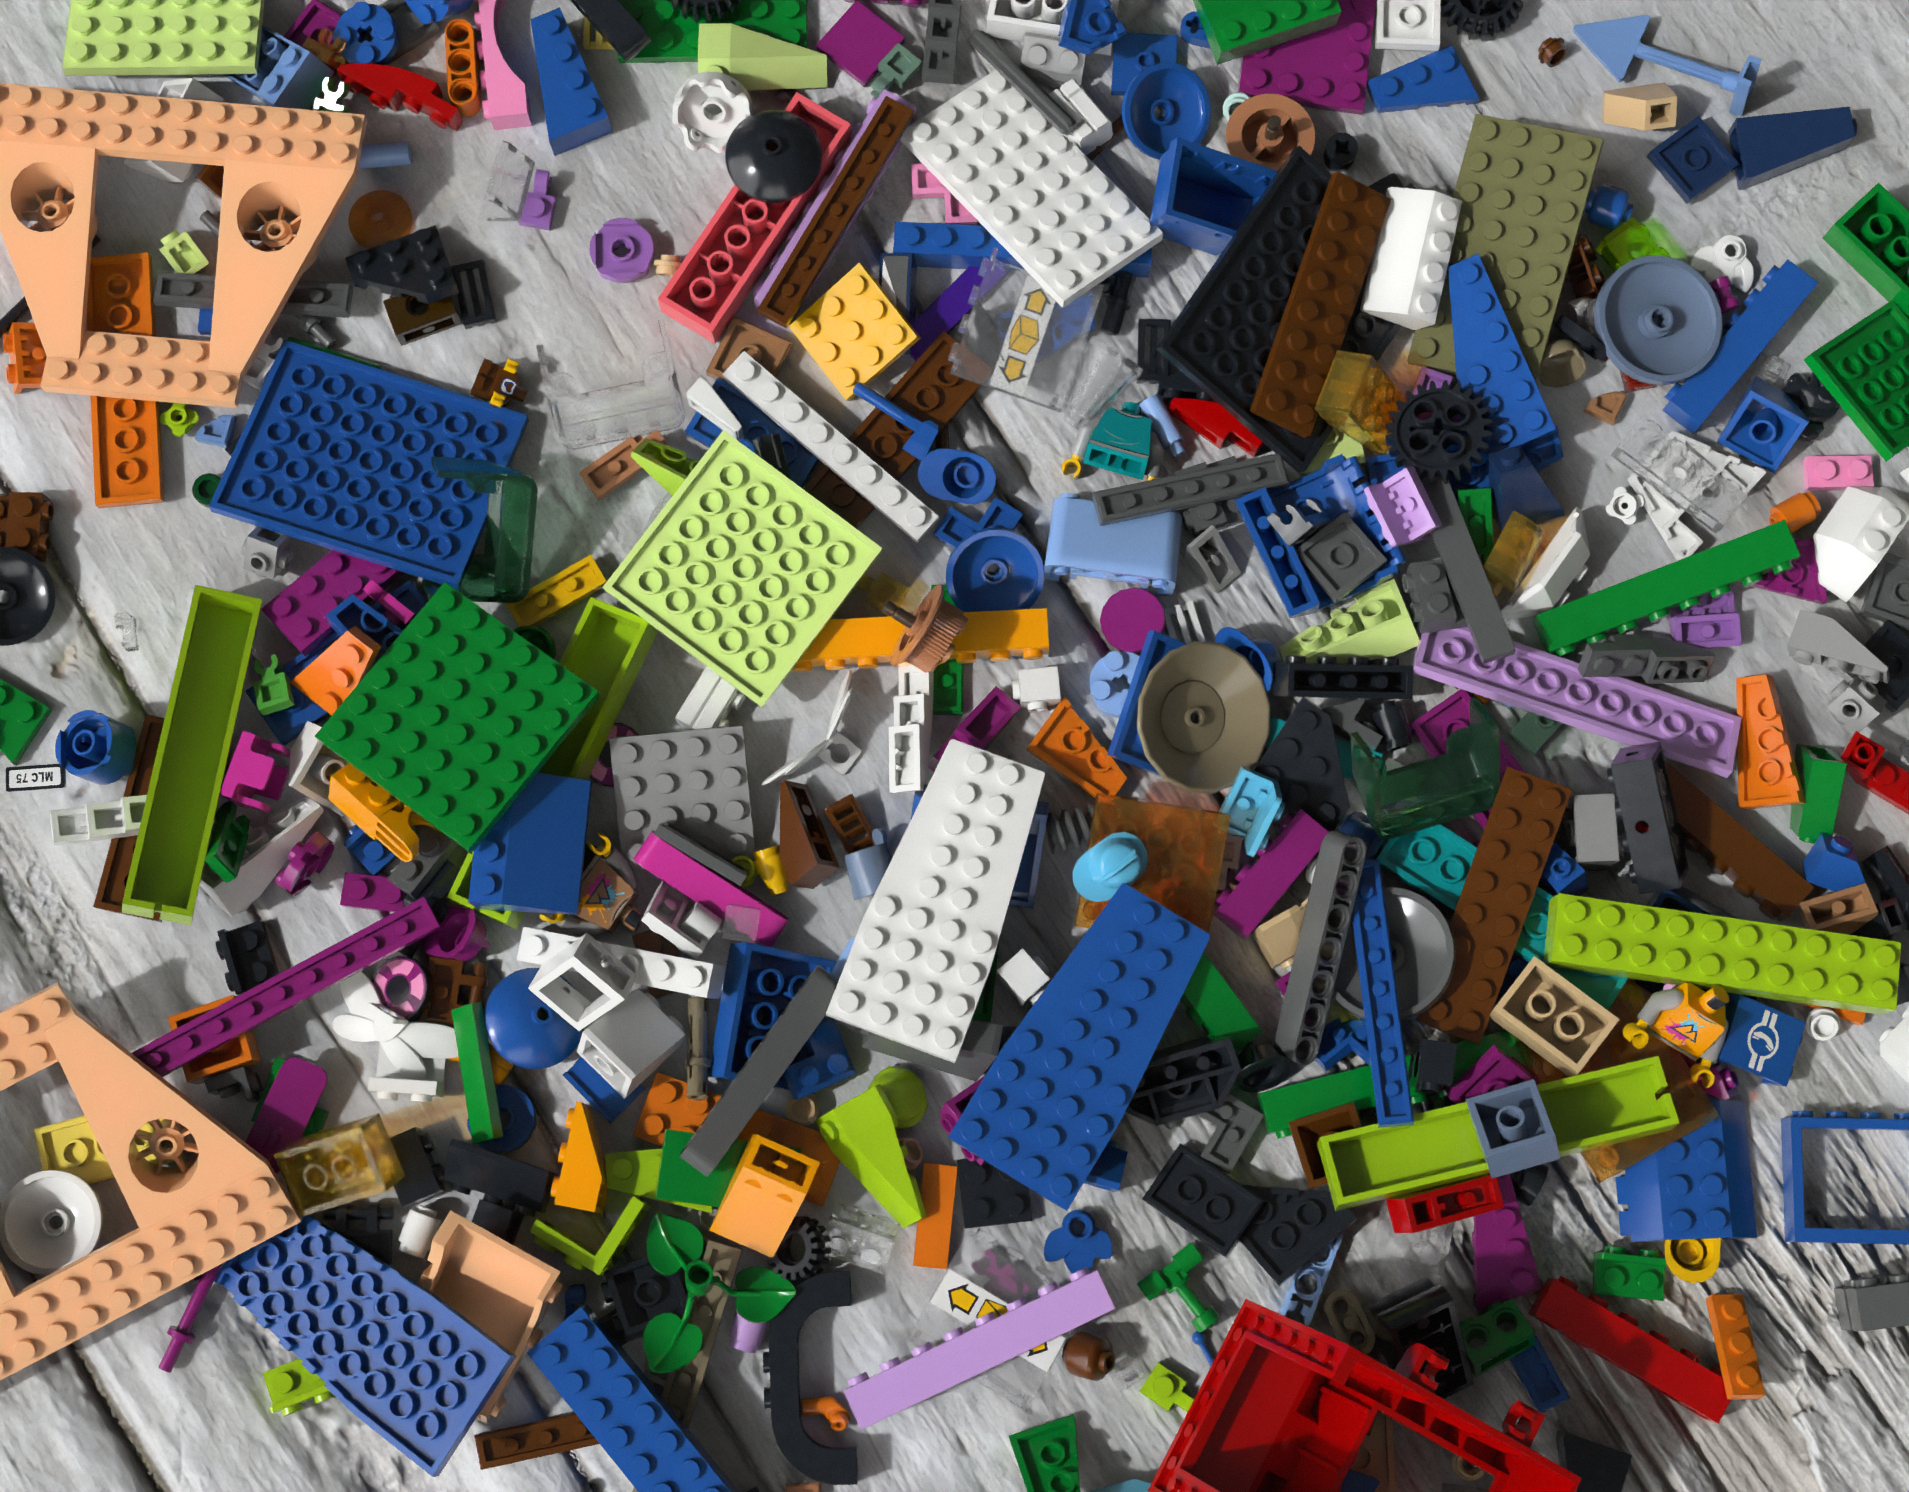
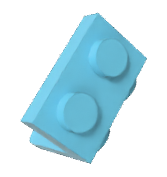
(1252, 806)

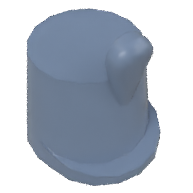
(868, 866)

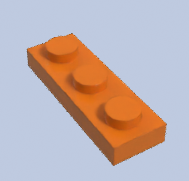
(1735, 1346)

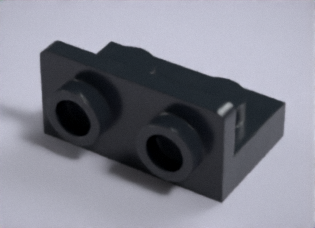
(246, 956)

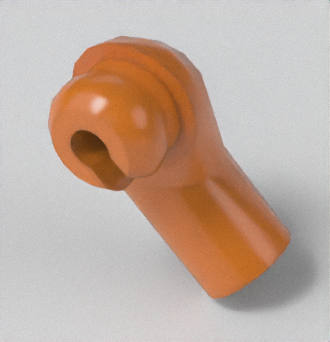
(829, 1408)

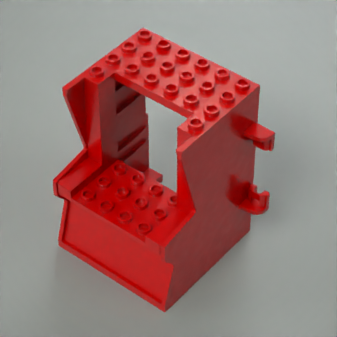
(1295, 1405)

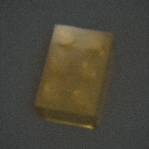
(339, 1165)

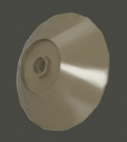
(1228, 710)

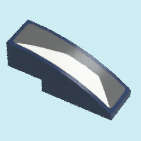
(898, 280)

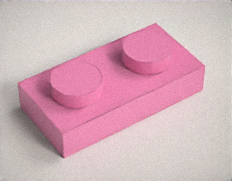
(1837, 472)

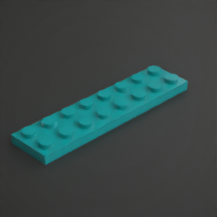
(1438, 865)

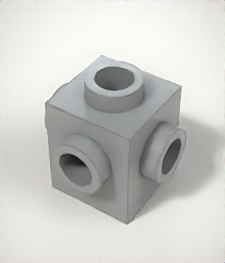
(266, 552)
(1855, 703)

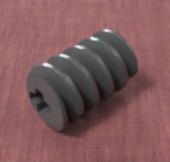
(1069, 827)

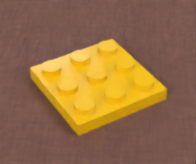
(854, 331)

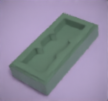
(1533, 731)

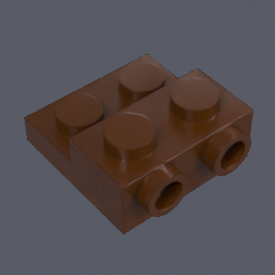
(26, 523)

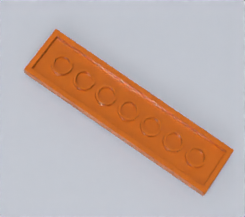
(124, 430)

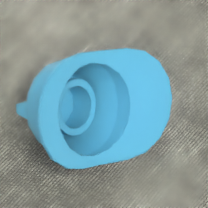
(1109, 864)

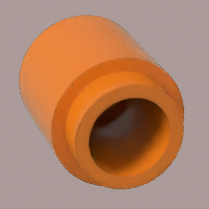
(1796, 511)

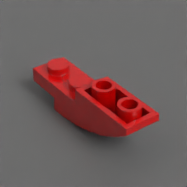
(396, 86)

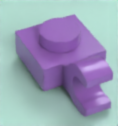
(539, 205)

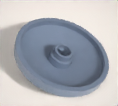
(1658, 320)

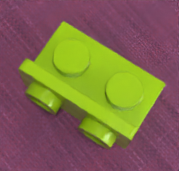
(293, 1385)

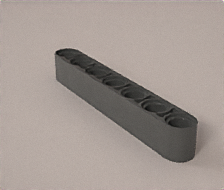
(1320, 947)
(760, 1072)

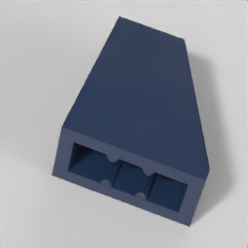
(1520, 488)

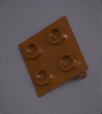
(1589, 282)

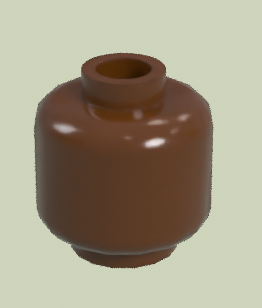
(1088, 1356)

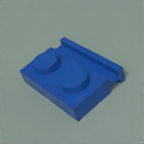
(598, 1090)

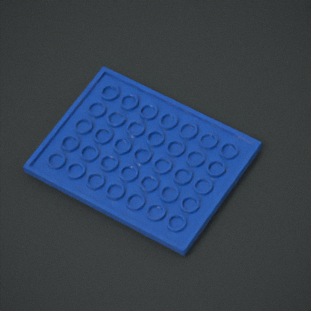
(347, 463)

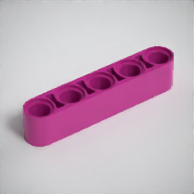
(706, 885)

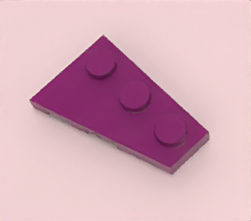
(1801, 580)

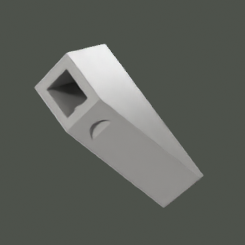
(1827, 643)

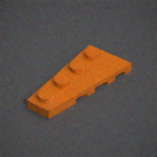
(1763, 748)

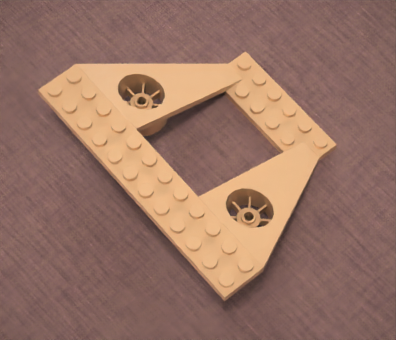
(274, 168)
(185, 1213)

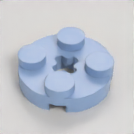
(1100, 684)

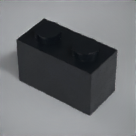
(422, 1176)

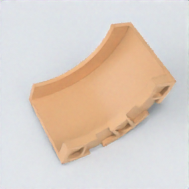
(493, 1288)

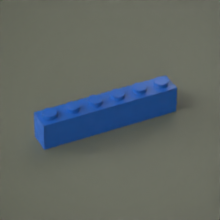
(1741, 345)

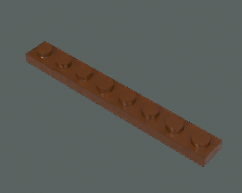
(835, 212)

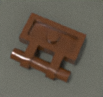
(447, 983)

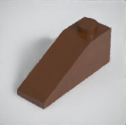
(803, 840)

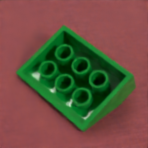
(1249, 26)

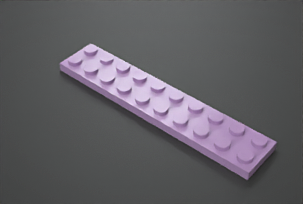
(1594, 704)

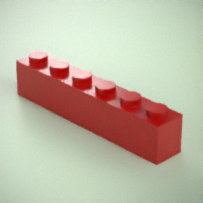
(1631, 1349)

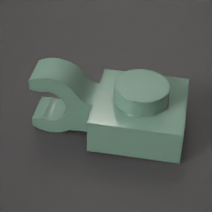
(896, 68)

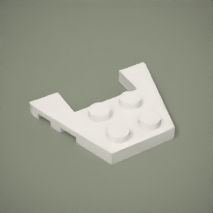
(1666, 513)

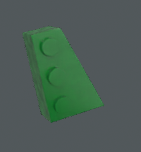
(1217, 1007)

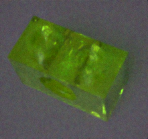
(1628, 237)

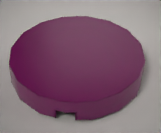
(1129, 617)

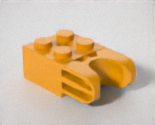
(376, 812)

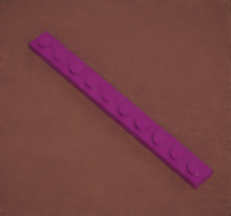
(289, 988)

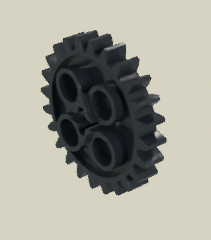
(1443, 404)

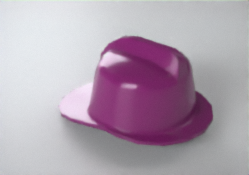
(459, 937)

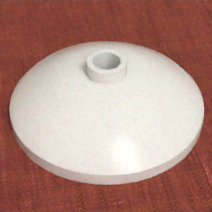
(29, 1215)

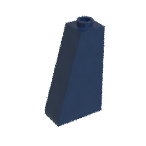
(1786, 141)

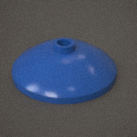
(1181, 102)
(1011, 587)
(517, 1030)

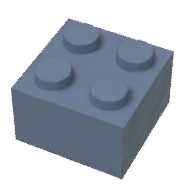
(1513, 1128)

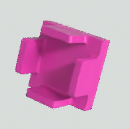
(255, 773)

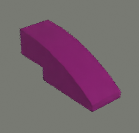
(983, 723)

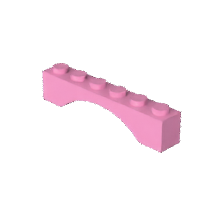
(507, 95)

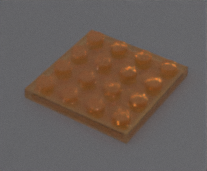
(1182, 852)

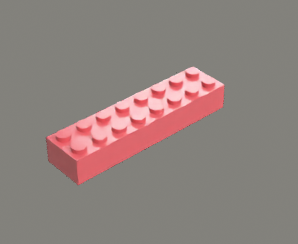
(744, 239)

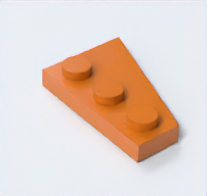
(338, 670)

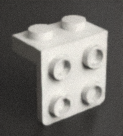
(391, 1082)

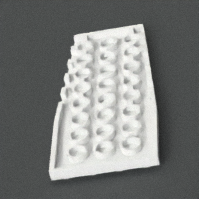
(941, 905)

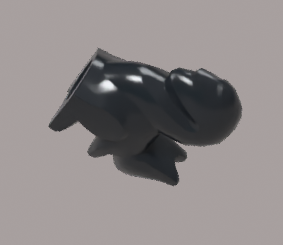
(1815, 401)

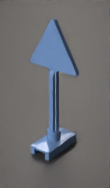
(1619, 40)

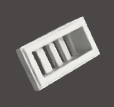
(709, 404)

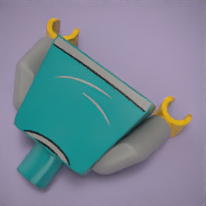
(1118, 443)

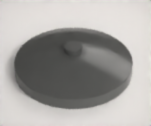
(1421, 956)

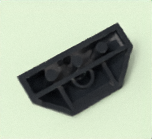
(1186, 1080)

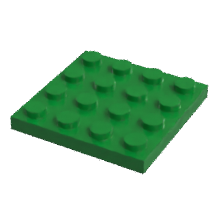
(1870, 377)

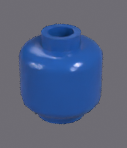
(1608, 206)

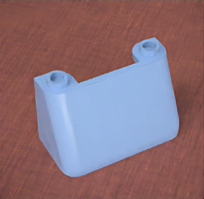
(1126, 551)

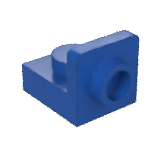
(370, 853)

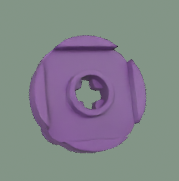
(634, 264)

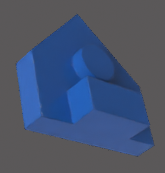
(1089, 26)

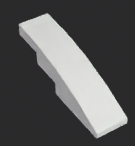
(911, 730)
(97, 821)

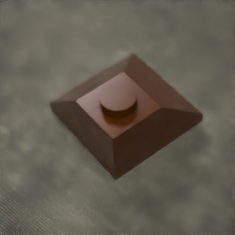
(1309, 1129)

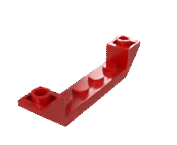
(1875, 772)

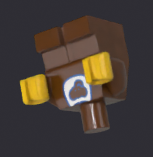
(498, 383)

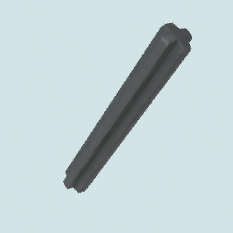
(1022, 82)

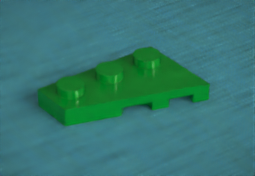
(19, 721)

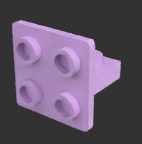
(1403, 508)

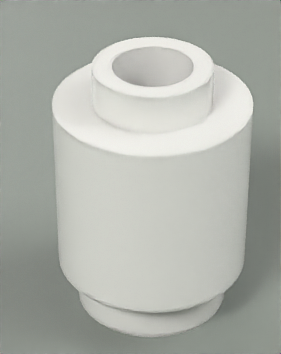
(419, 1231)

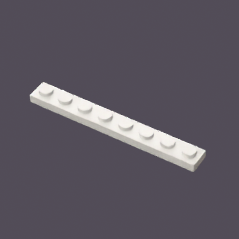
(830, 447)

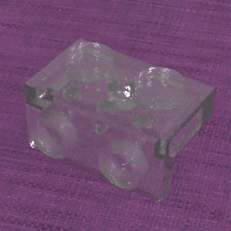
(861, 1237)

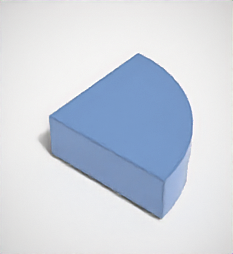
(218, 431)

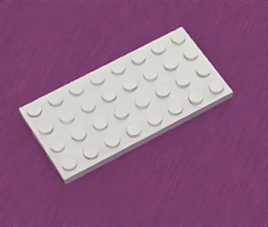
(1031, 188)

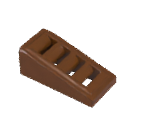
(840, 806)

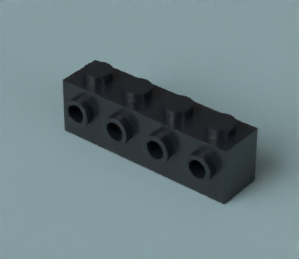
(1343, 680)

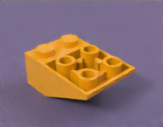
(584, 1168)
(764, 1195)

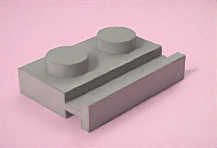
(1050, 63)

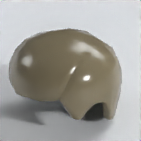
(1562, 364)

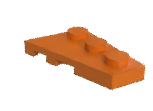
(1075, 753)

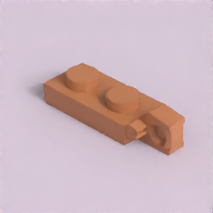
(615, 466)

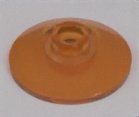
(394, 224)

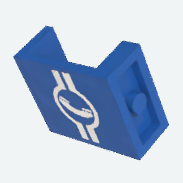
(1761, 1040)

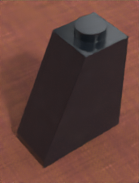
(1598, 1465)

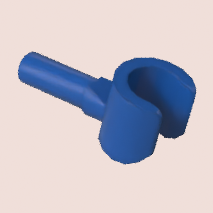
(574, 1295)

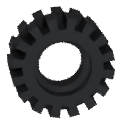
(814, 1250)

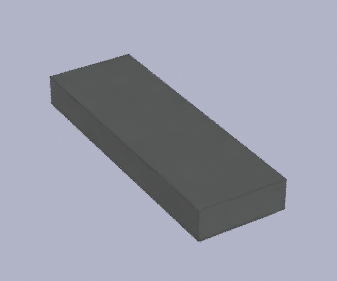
(702, 853)

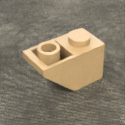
(1640, 107)

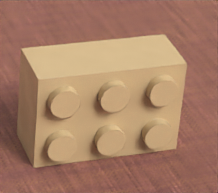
(1553, 1017)

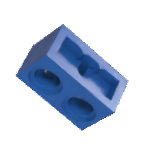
(1562, 874)

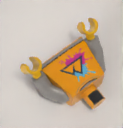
(1686, 1021)

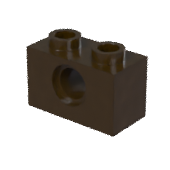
(411, 326)

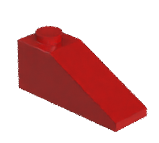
(1444, 1204)

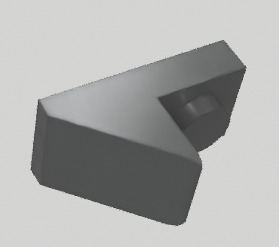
(1344, 723)

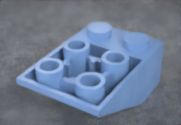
(285, 75)

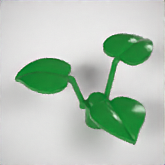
(678, 1245)

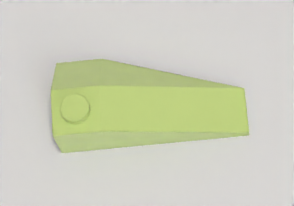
(758, 59)
(1369, 628)

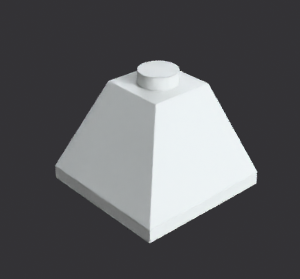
(312, 767)

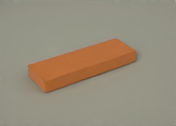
(935, 1229)

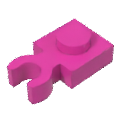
(395, 611)

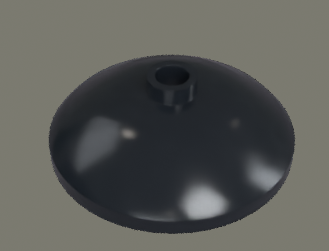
(778, 173)
(29, 593)

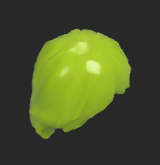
(904, 1093)

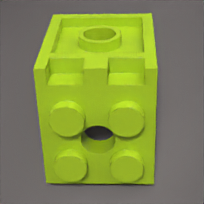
(583, 1257)

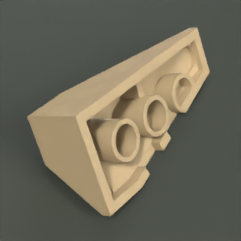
(1280, 936)

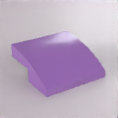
(1707, 624)

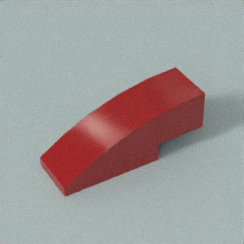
(1214, 424)

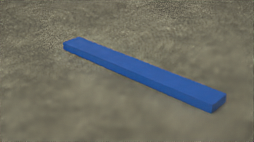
(1380, 1001)

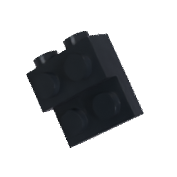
(641, 1295)

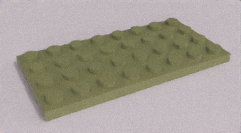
(1522, 215)

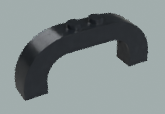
(809, 1457)

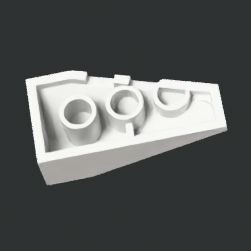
(263, 856)

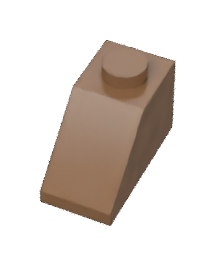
(1839, 911)

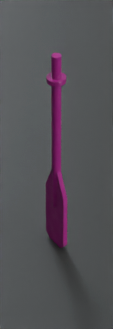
(277, 1124)

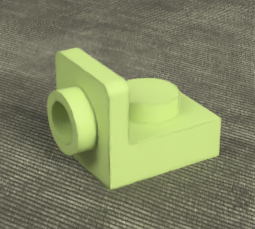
(182, 253)

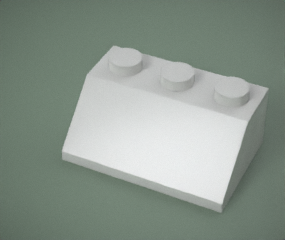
(167, 170)

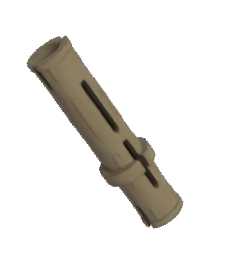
(697, 1059)

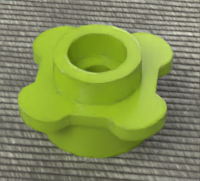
(180, 427)

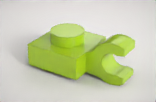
(1166, 1388)

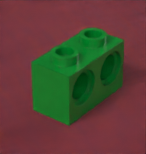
(1499, 1344)

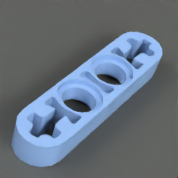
(1320, 1272)

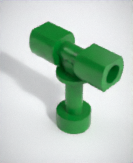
(1175, 1277)

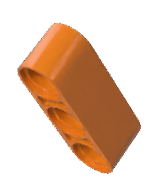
(463, 54)

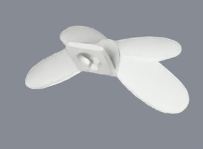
(833, 736)
(401, 1040)

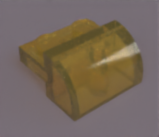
(1512, 553)

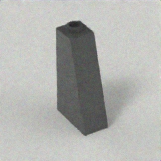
(975, 1056)

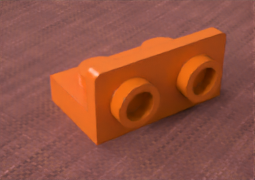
(26, 356)

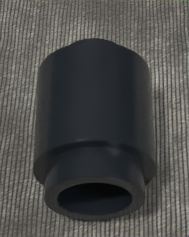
(1393, 725)

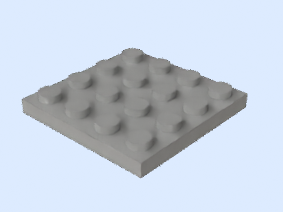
(687, 780)

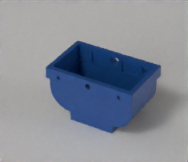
(1204, 195)

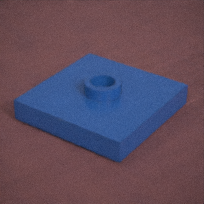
(1137, 52)

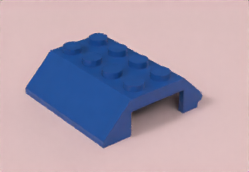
(1337, 492)
(1693, 1185)

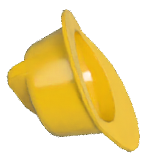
(1693, 1258)

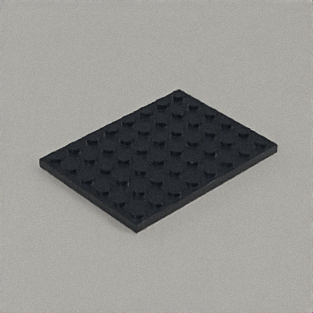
(1238, 307)

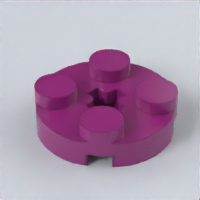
(304, 862)

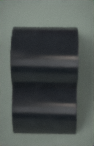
(1427, 1317)

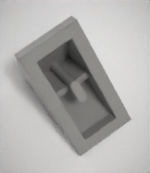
(1212, 559)

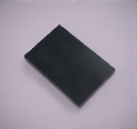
(1203, 1200)

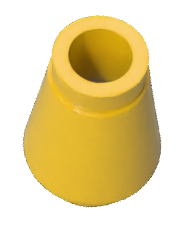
(771, 870)

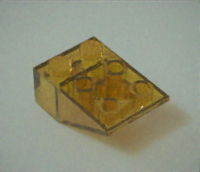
(1359, 399)

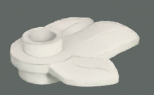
(1718, 264)

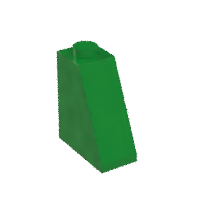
(1821, 780)

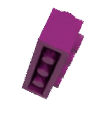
(1271, 875)

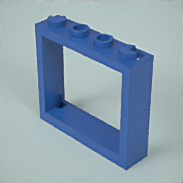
(1793, 1177)

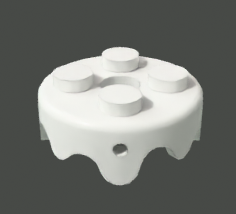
(700, 126)

